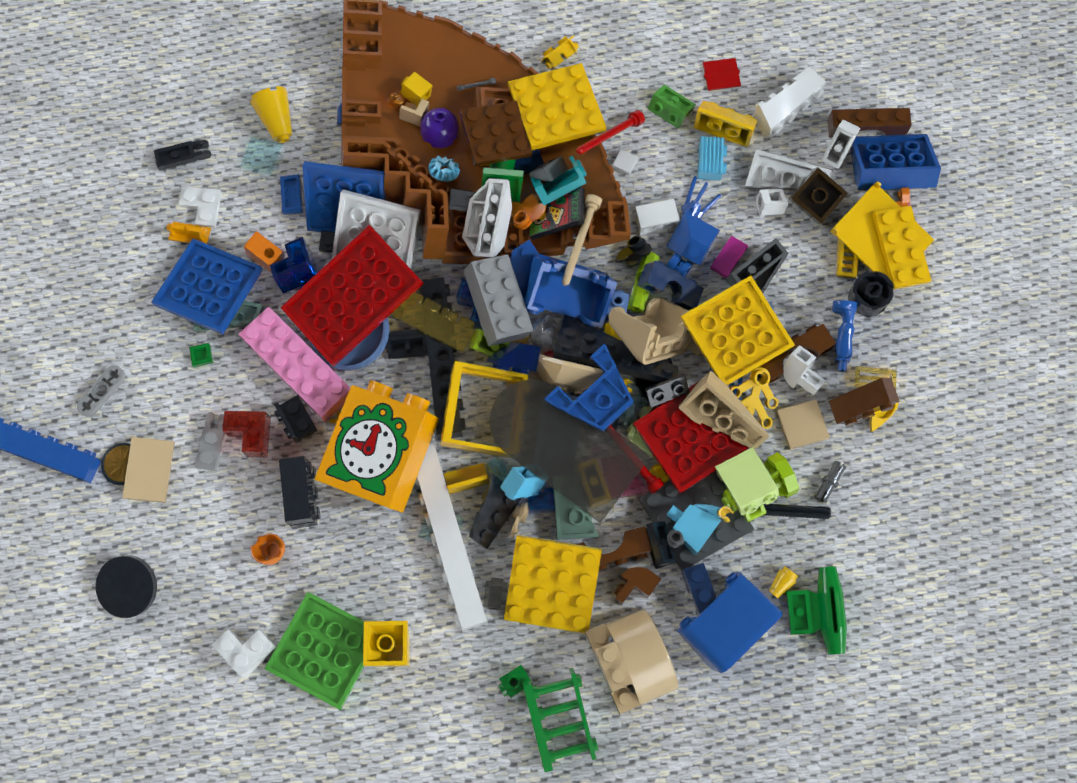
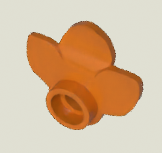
(527, 212)

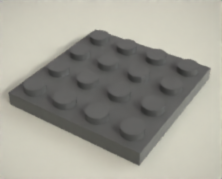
(708, 492)

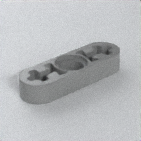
(93, 391)

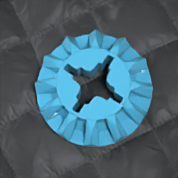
(445, 174)

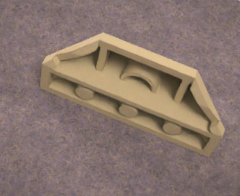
(567, 375)

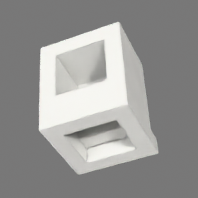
(771, 202)

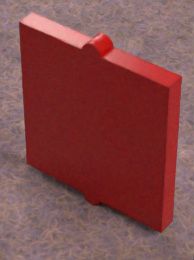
(721, 74)

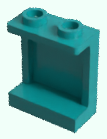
(562, 184)

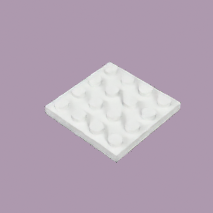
(392, 221)

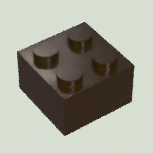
(818, 195)

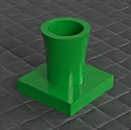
(505, 171)

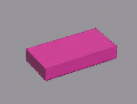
(729, 257)

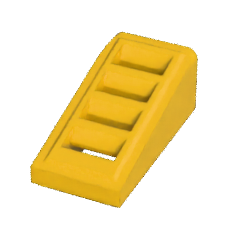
(839, 265)

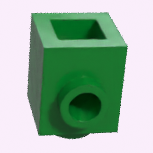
(512, 683)

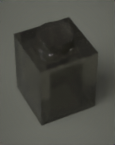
(495, 594)

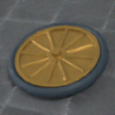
(115, 463)

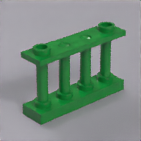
(544, 734)

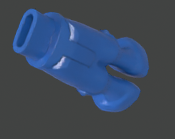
(843, 345)

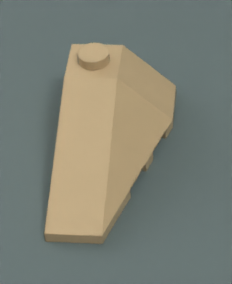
(718, 407)

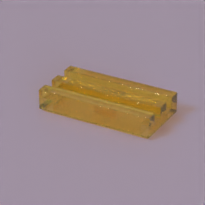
(858, 377)

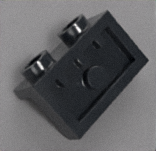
(296, 419)

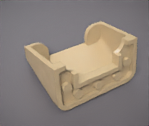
(655, 334)

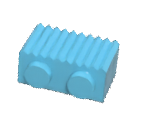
(711, 158)
(521, 483)

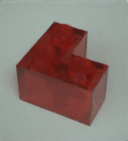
(253, 427)

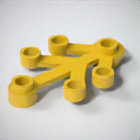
(752, 401)

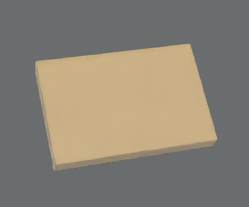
(148, 470)

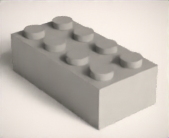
(498, 300)

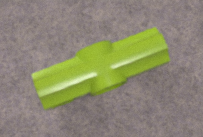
(638, 295)

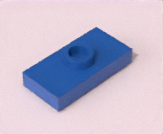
(291, 194)

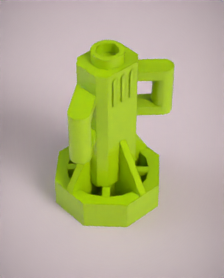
(783, 477)

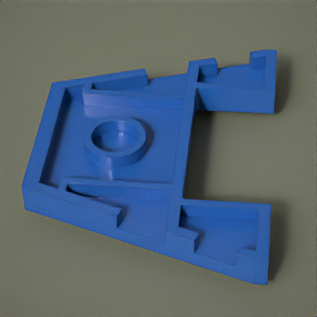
(602, 400)

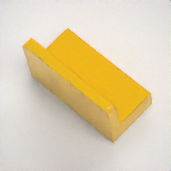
(466, 478)

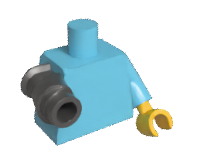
(695, 525)

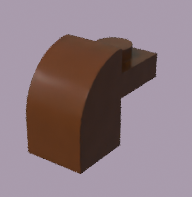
(639, 579)

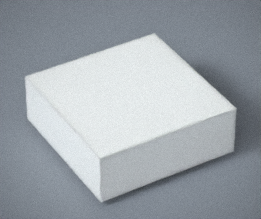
(625, 162)

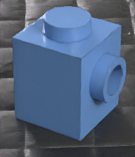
(619, 299)

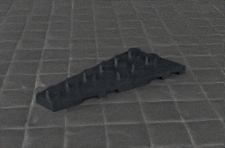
(580, 341)

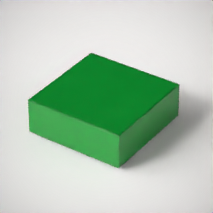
(201, 355)

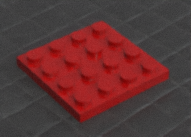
(683, 446)

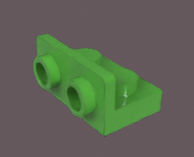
(670, 106)

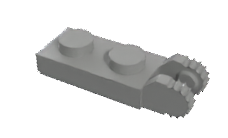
(210, 444)

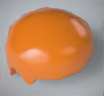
(268, 549)

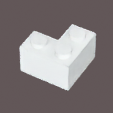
(244, 656)

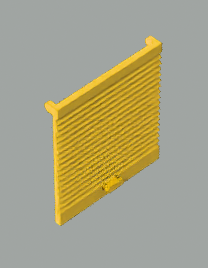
(859, 231)

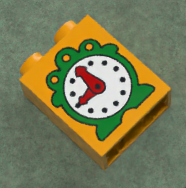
(378, 445)

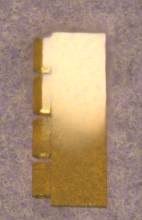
(435, 324)

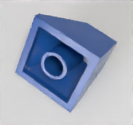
(693, 238)

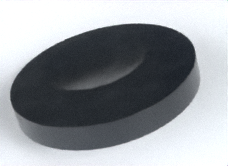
(126, 586)

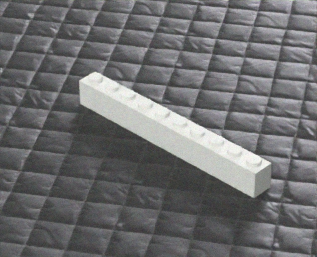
(450, 543)

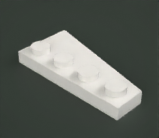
(778, 172)

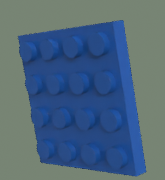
(323, 190)
(207, 286)

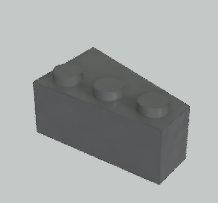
(761, 266)

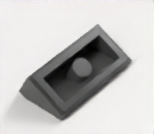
(550, 169)

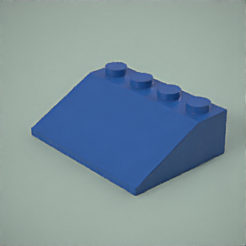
(895, 162)

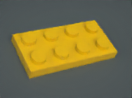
(901, 247)

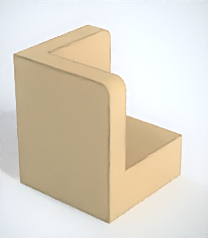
(414, 114)

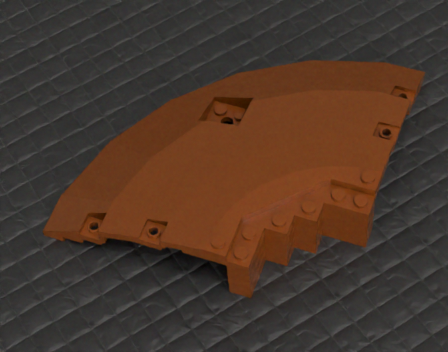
(391, 43)

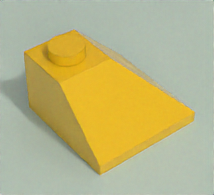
(386, 644)

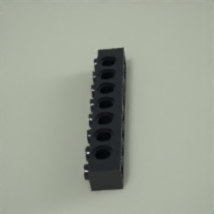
(434, 289)

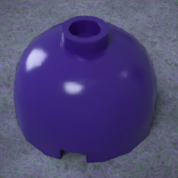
(439, 127)

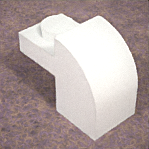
(798, 372)

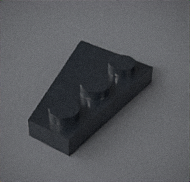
(492, 514)

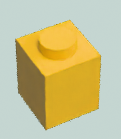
(416, 88)

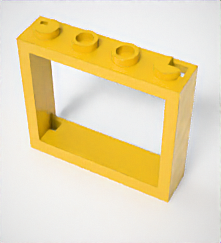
(479, 371)

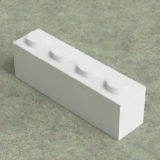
(788, 101)

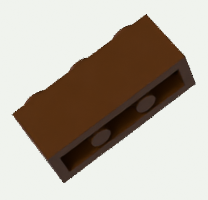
(864, 401)

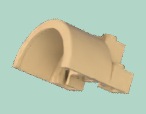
(634, 659)

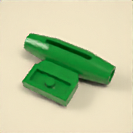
(820, 610)

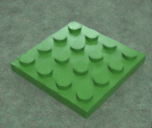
(321, 651)

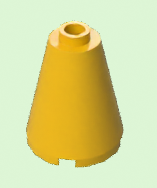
(274, 112)

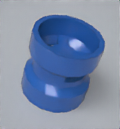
(678, 264)

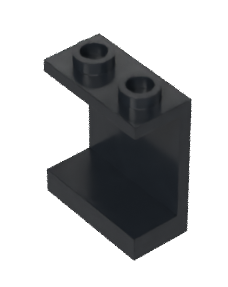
(658, 393)

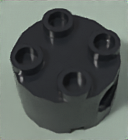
(872, 293)

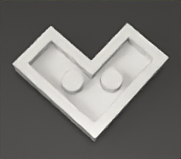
(205, 201)

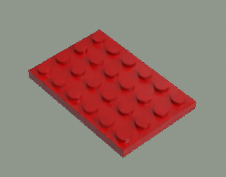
(351, 295)

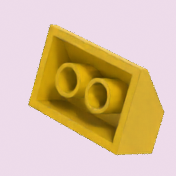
(725, 123)

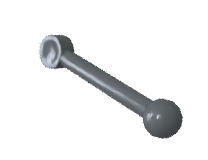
(492, 81)

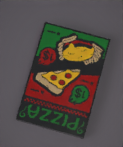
(560, 214)

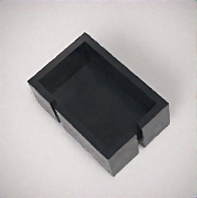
(299, 492)

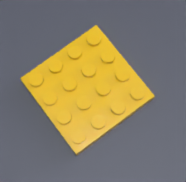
(557, 106)
(737, 331)
(552, 584)

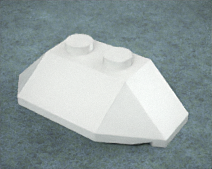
(488, 218)

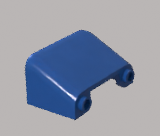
(584, 298)
(730, 623)

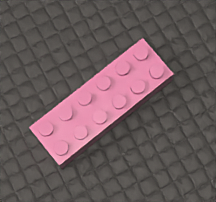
(296, 364)

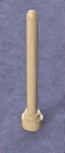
(592, 204)

